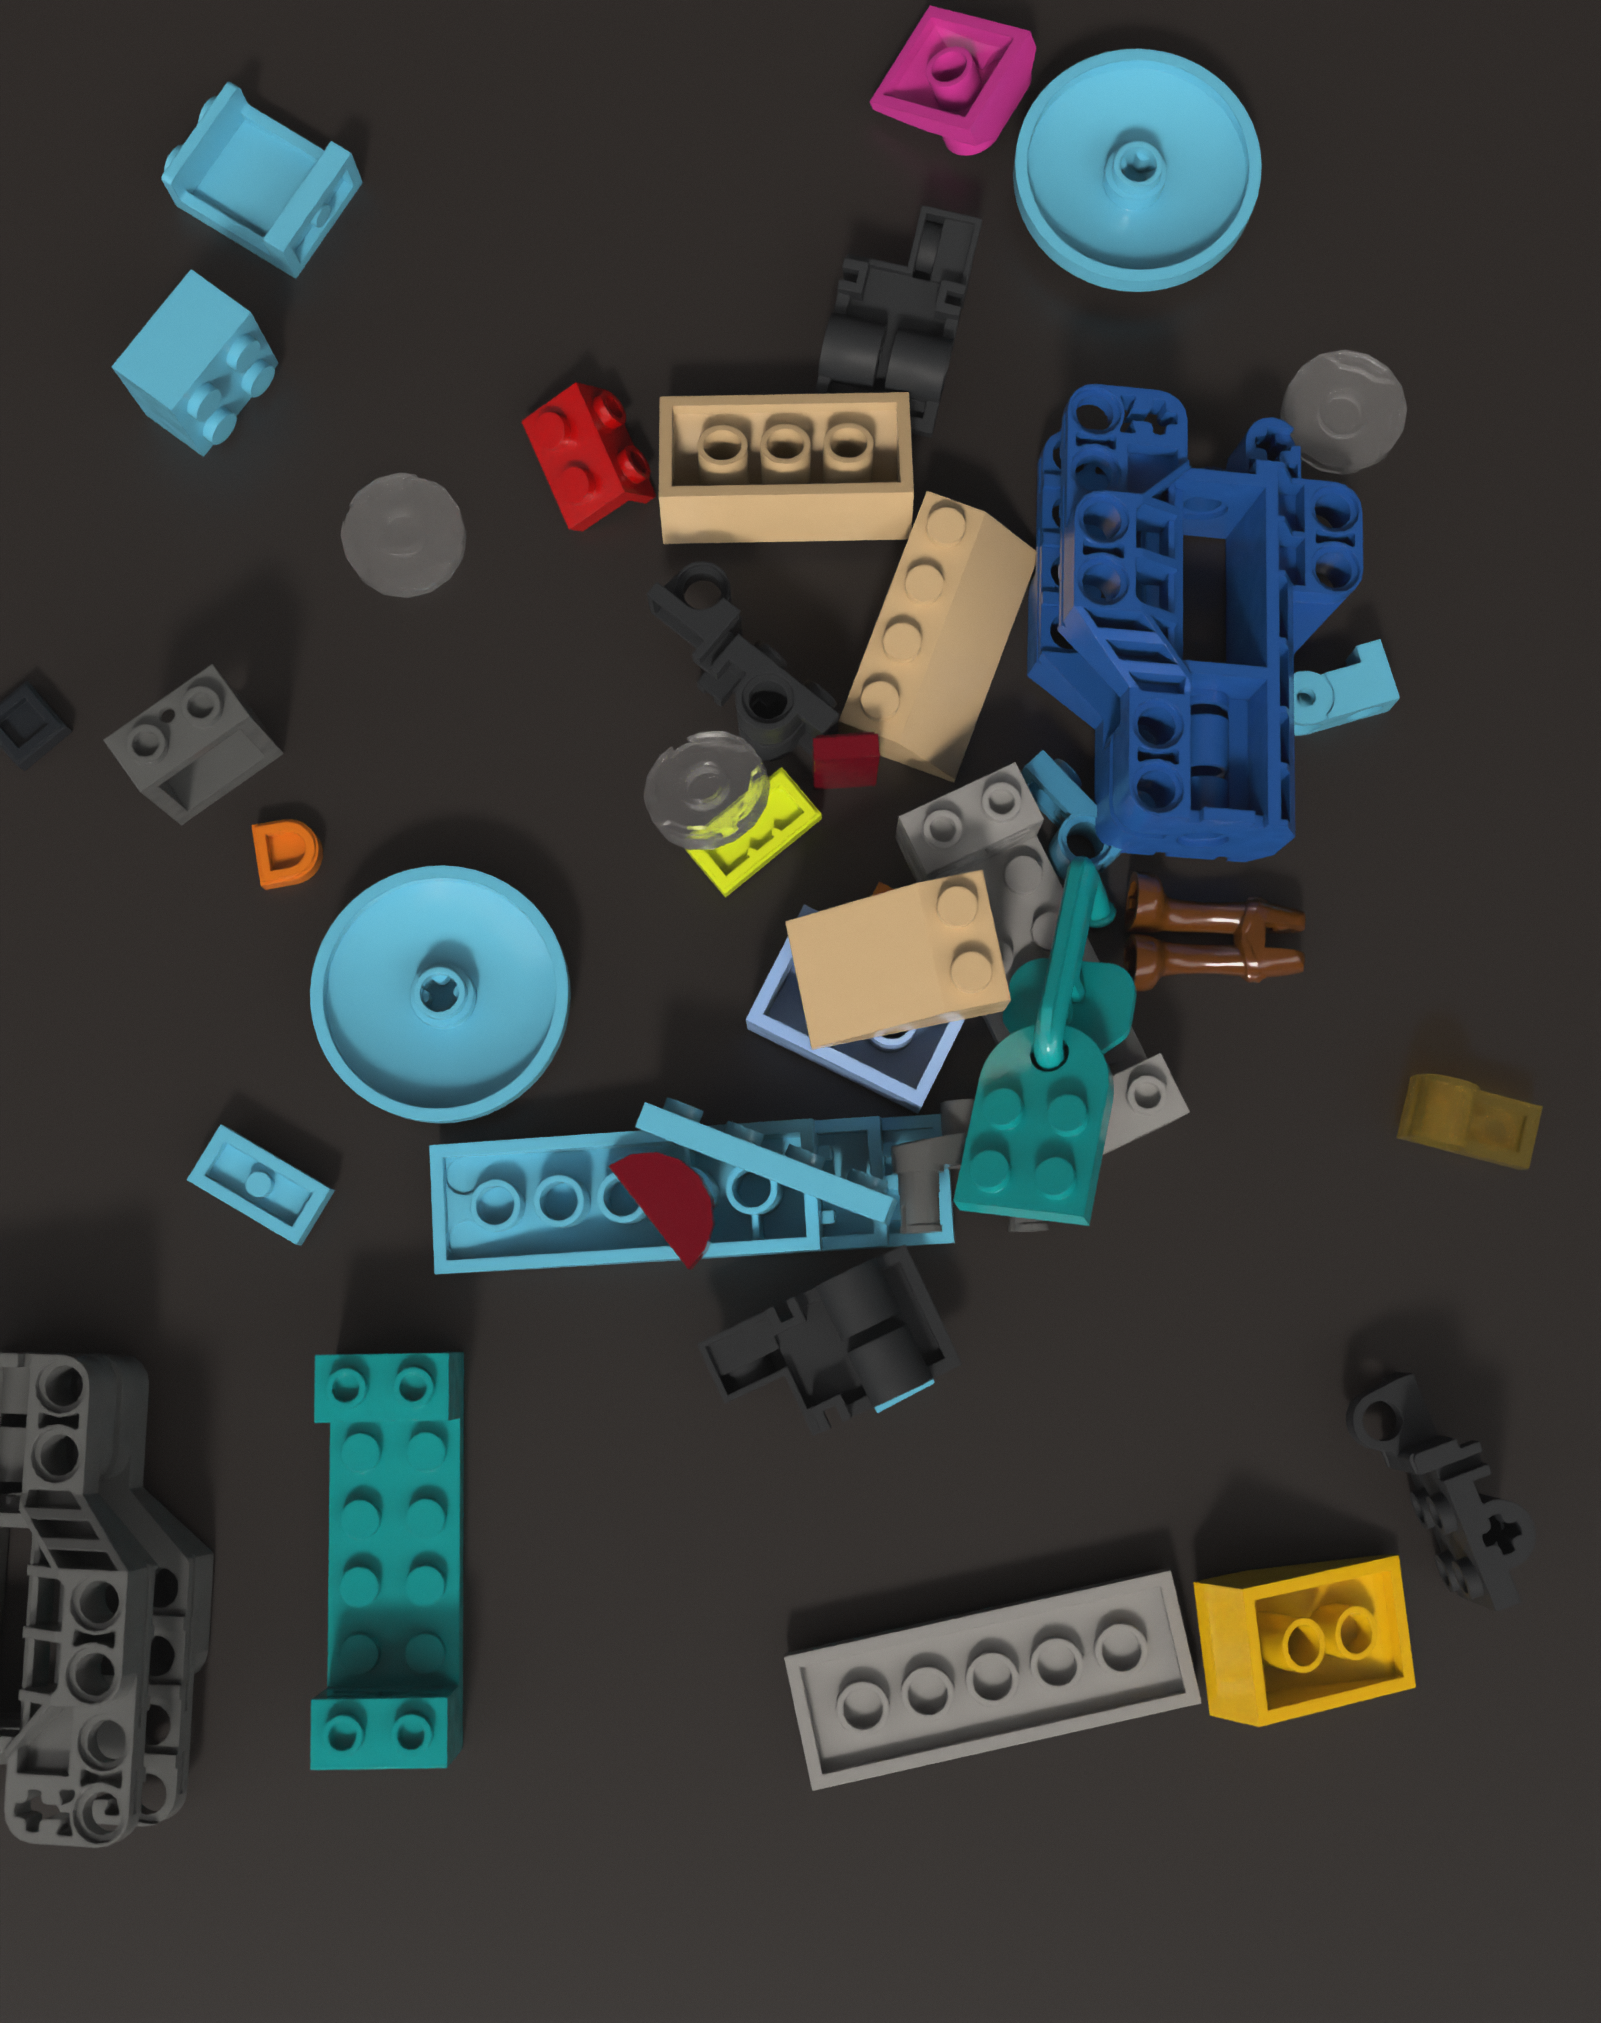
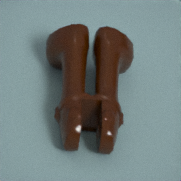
(1152, 911)

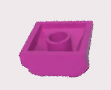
(958, 79)

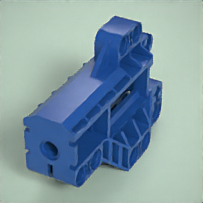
(1162, 720)

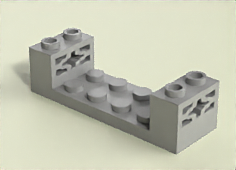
(995, 830)

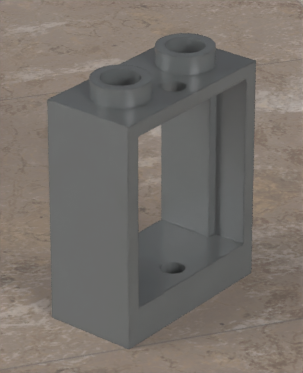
(199, 753)

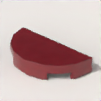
(672, 1199)

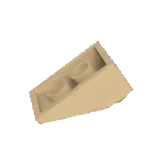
(899, 961)

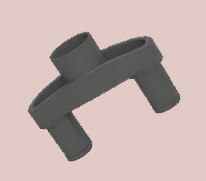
(919, 1168)

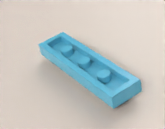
(742, 1149)

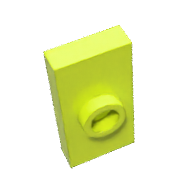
(783, 821)

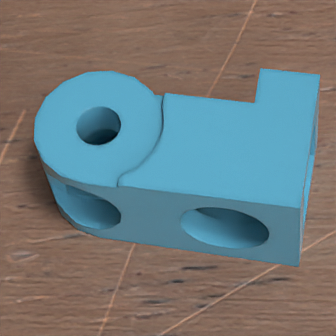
(1345, 693)

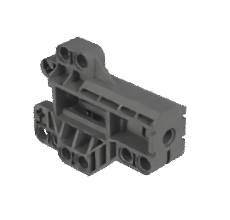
(91, 1530)

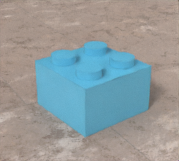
(197, 363)

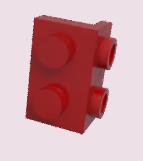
(588, 454)

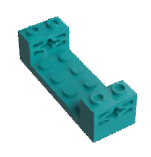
(392, 1561)

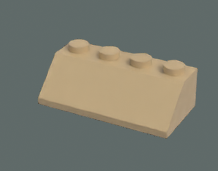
(785, 468)
(939, 636)

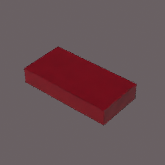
(845, 760)

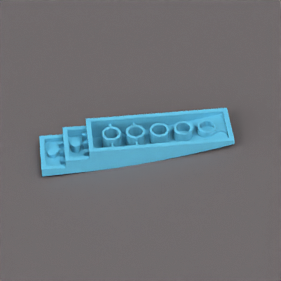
(564, 1207)

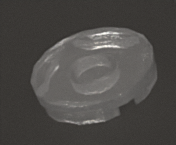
(1344, 411)
(403, 535)
(707, 790)

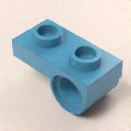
(1067, 806)

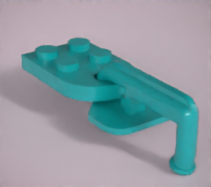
(1047, 1085)

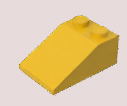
(1303, 1638)

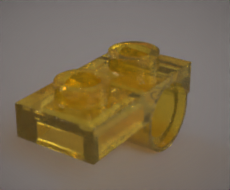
(1469, 1121)

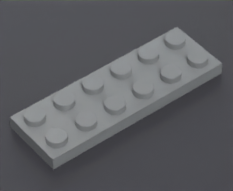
(991, 1678)

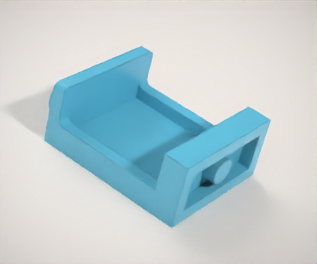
(260, 181)

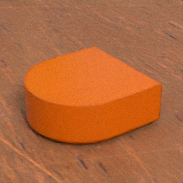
(286, 852)

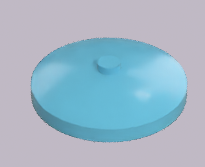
(1136, 170)
(440, 994)

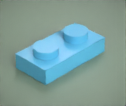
(260, 1185)

